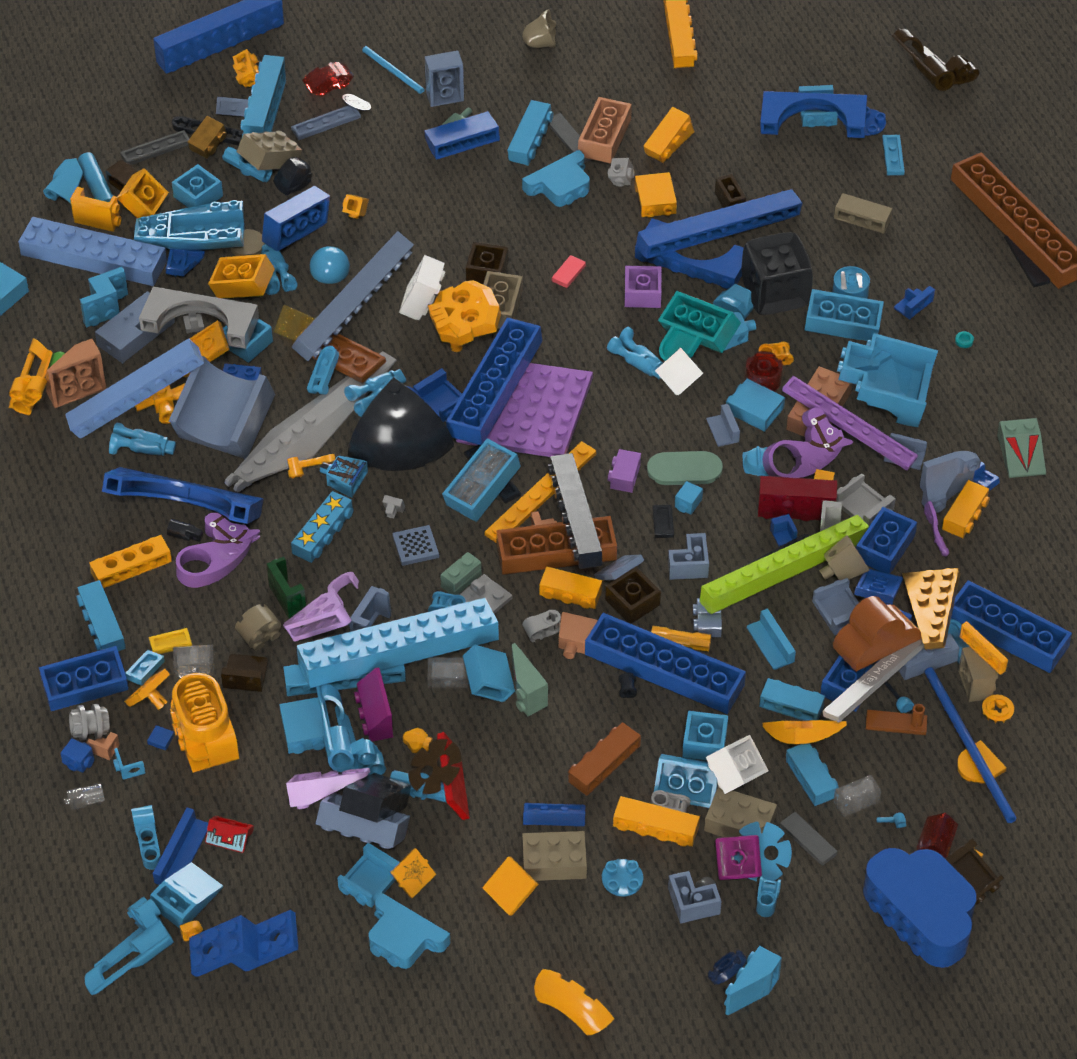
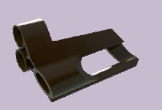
(941, 75)

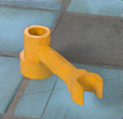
(296, 466)

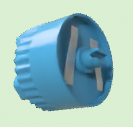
(851, 282)

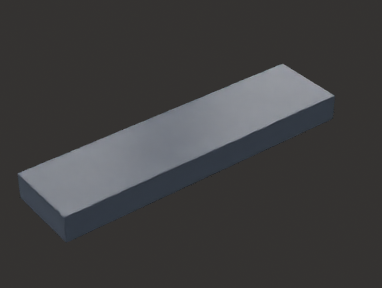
(325, 122)

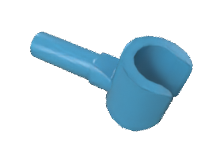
(898, 818)

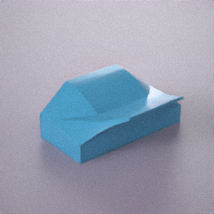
(735, 300)

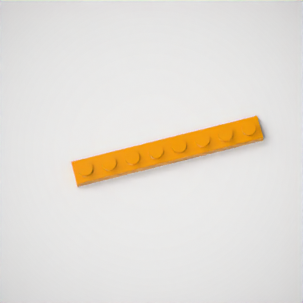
(536, 495)

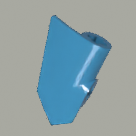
(65, 180)

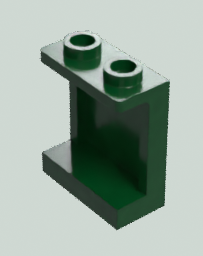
(290, 599)

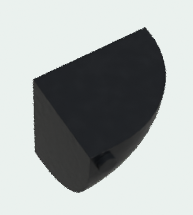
(399, 431)

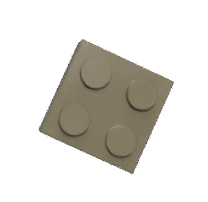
(976, 675)

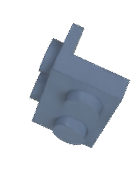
(915, 445)

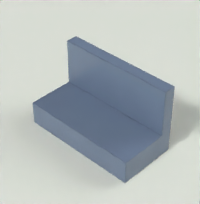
(231, 106)
(724, 427)

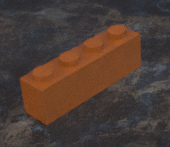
(604, 758)

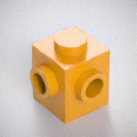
(355, 206)

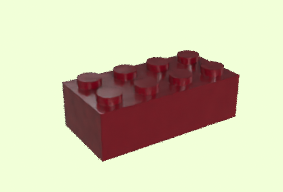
(794, 496)

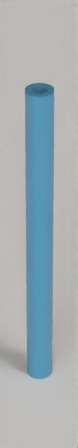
(393, 70)

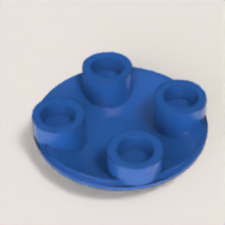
(874, 122)

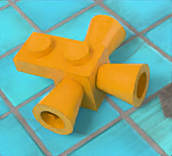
(162, 402)

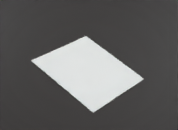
(679, 372)

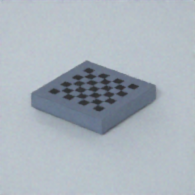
(415, 545)

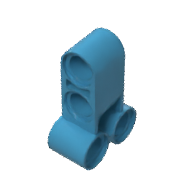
(145, 826)

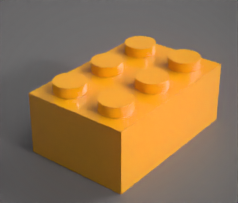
(241, 276)

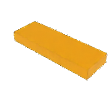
(983, 648)

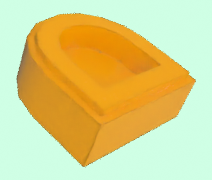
(190, 929)

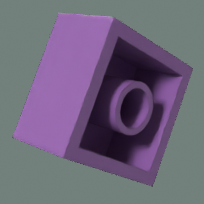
(643, 286)

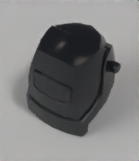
(293, 176)

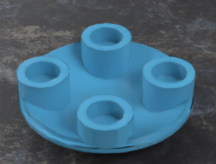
(622, 877)

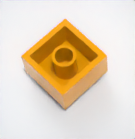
(142, 194)

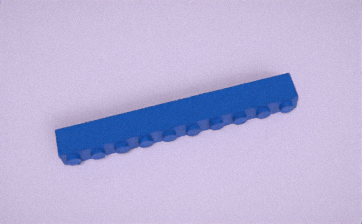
(718, 223)

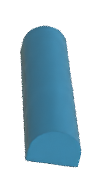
(94, 177)

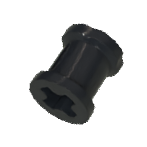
(627, 685)

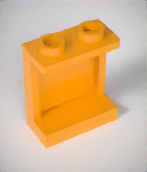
(656, 194)
(95, 212)

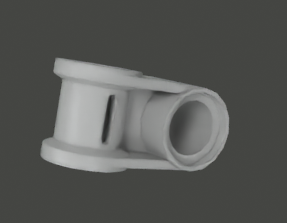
(540, 626)
(670, 800)

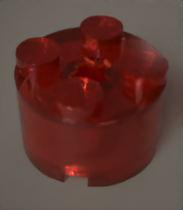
(764, 370)

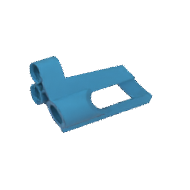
(340, 744)
(147, 940)

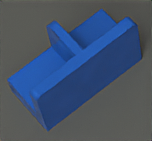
(915, 301)

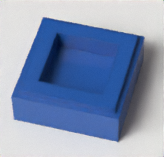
(160, 737)

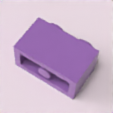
(625, 470)

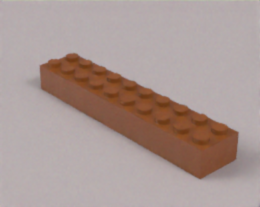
(1017, 218)

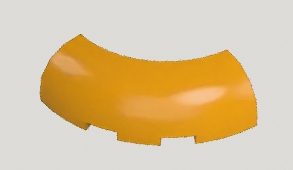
(572, 1001)

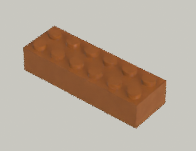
(547, 546)

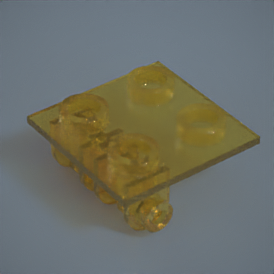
(292, 323)

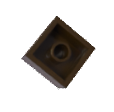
(485, 258)
(633, 595)

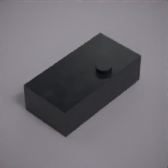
(375, 797)

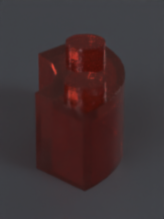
(328, 78)

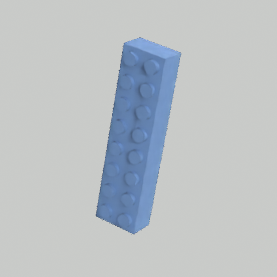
(92, 250)

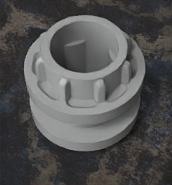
(89, 722)

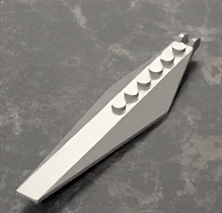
(300, 433)

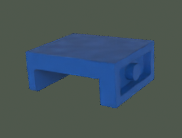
(438, 393)

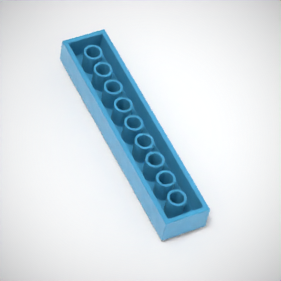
(397, 642)

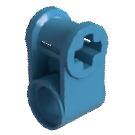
(445, 600)
(767, 894)

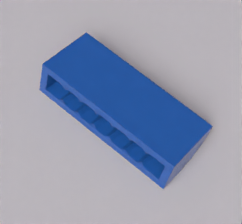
(462, 135)

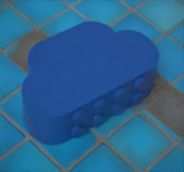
(922, 902)

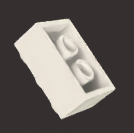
(422, 288)
(736, 764)

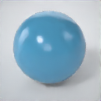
(329, 265)

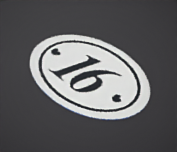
(356, 102)

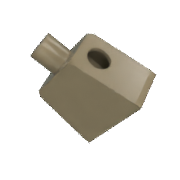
(843, 561)

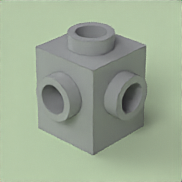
(621, 171)

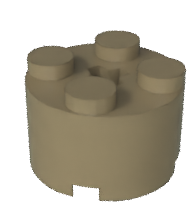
(258, 626)

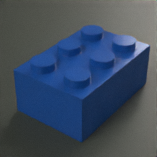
(886, 540)

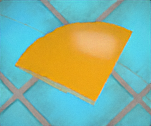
(802, 731)

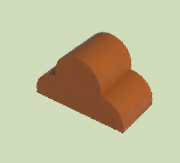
(874, 633)

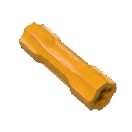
(695, 640)

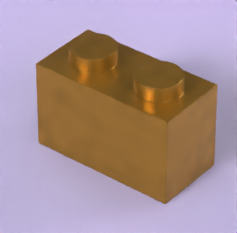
(207, 137)

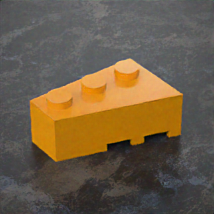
(669, 135)

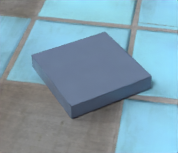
(619, 567)

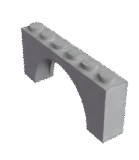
(167, 304)

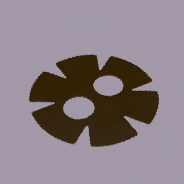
(446, 774)

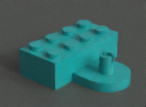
(695, 323)

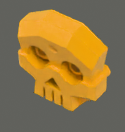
(453, 317)

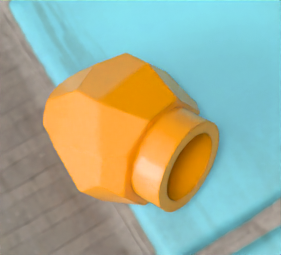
(416, 739)

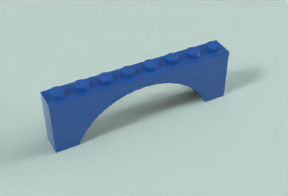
(233, 505)

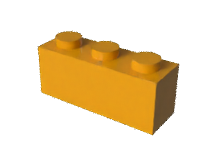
(966, 509)
(570, 588)

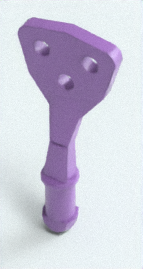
(930, 513)

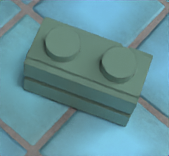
(461, 574)

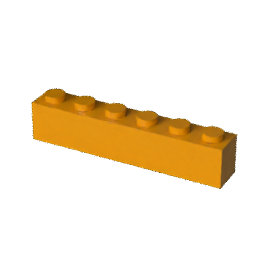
(680, 33)

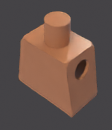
(573, 633)

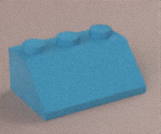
(686, 778)

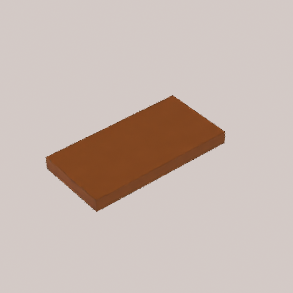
(355, 359)

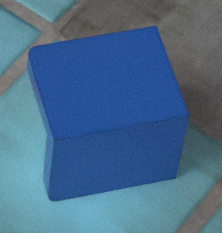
(783, 529)

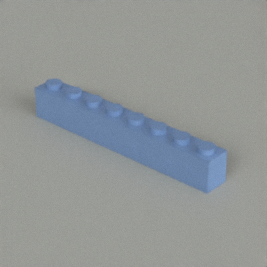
(134, 388)

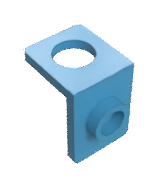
(124, 770)

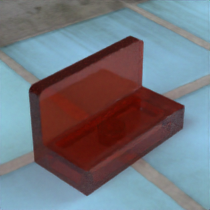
(938, 834)

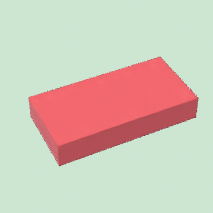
(568, 271)

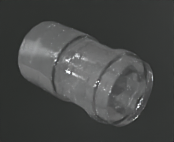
(84, 796)

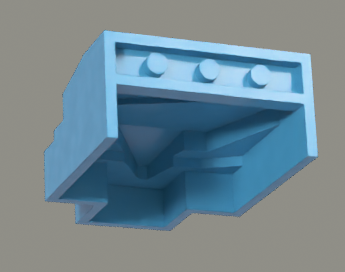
(890, 375)

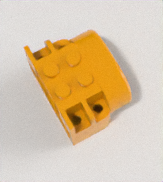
(202, 722)

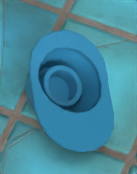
(753, 461)

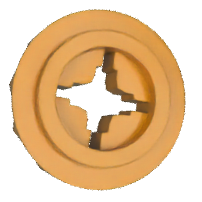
(1001, 702)

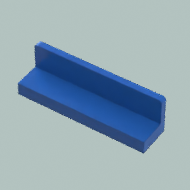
(181, 846)

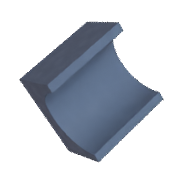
(221, 409)

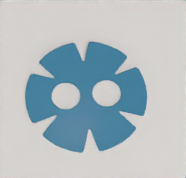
(769, 837)

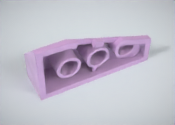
(311, 787)

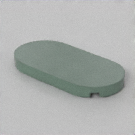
(689, 466)

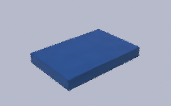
(879, 584)

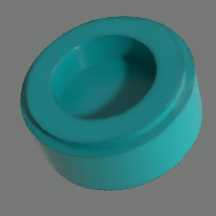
(964, 339)

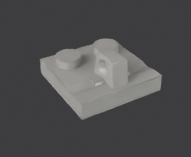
(488, 589)

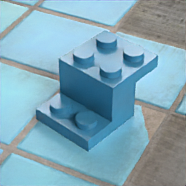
(104, 297)

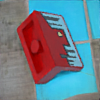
(228, 833)

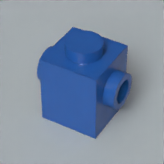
(77, 755)

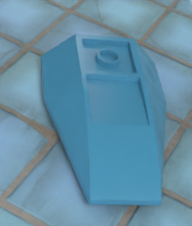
(195, 227)

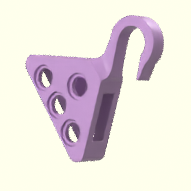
(323, 612)

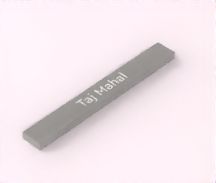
(870, 682)

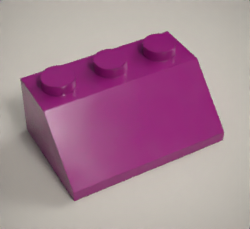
(374, 707)

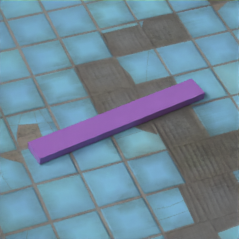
(851, 423)

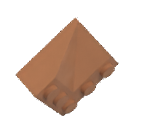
(76, 374)

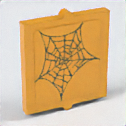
(413, 873)

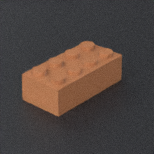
(605, 129)
(825, 383)

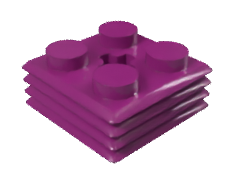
(729, 867)

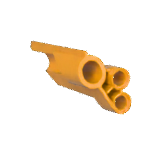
(29, 389)

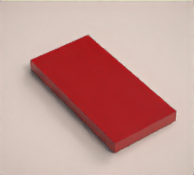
(455, 792)

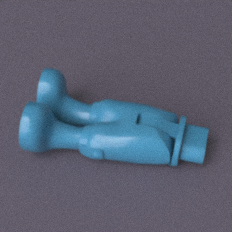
(288, 281)
(639, 357)
(375, 385)
(140, 441)

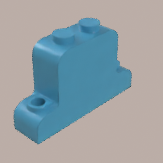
(560, 181)
(403, 934)

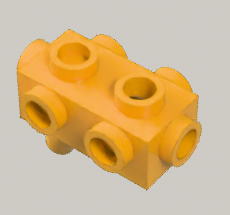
(245, 68)

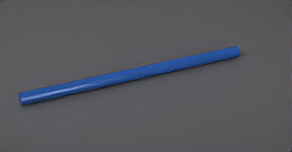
(970, 745)

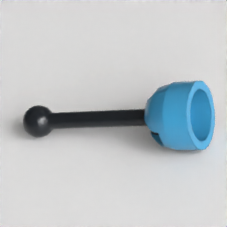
(903, 704)

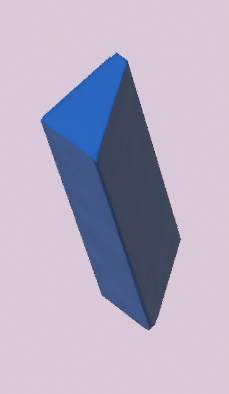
(548, 815)

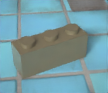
(863, 213)

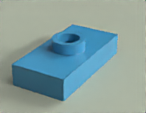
(144, 667)

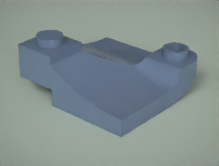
(947, 476)

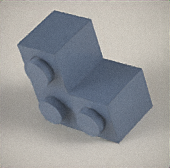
(691, 561)
(693, 902)

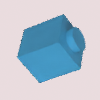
(688, 498)

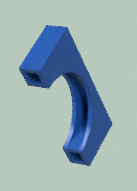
(782, 105)
(721, 271)

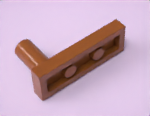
(898, 722)

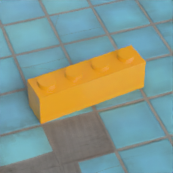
(656, 821)

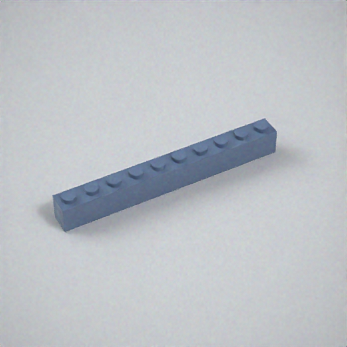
(352, 297)

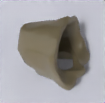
(538, 33)

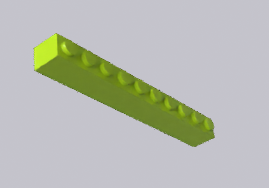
(778, 565)

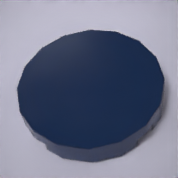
(727, 967)

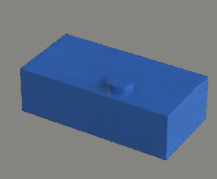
(295, 218)
(83, 678)

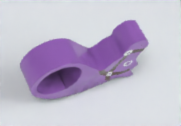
(820, 446)
(223, 555)

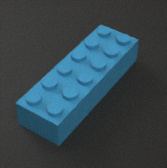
(265, 96)

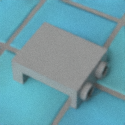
(863, 500)

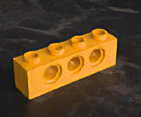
(131, 561)

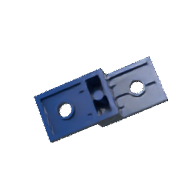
(243, 943)

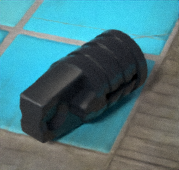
(184, 531)

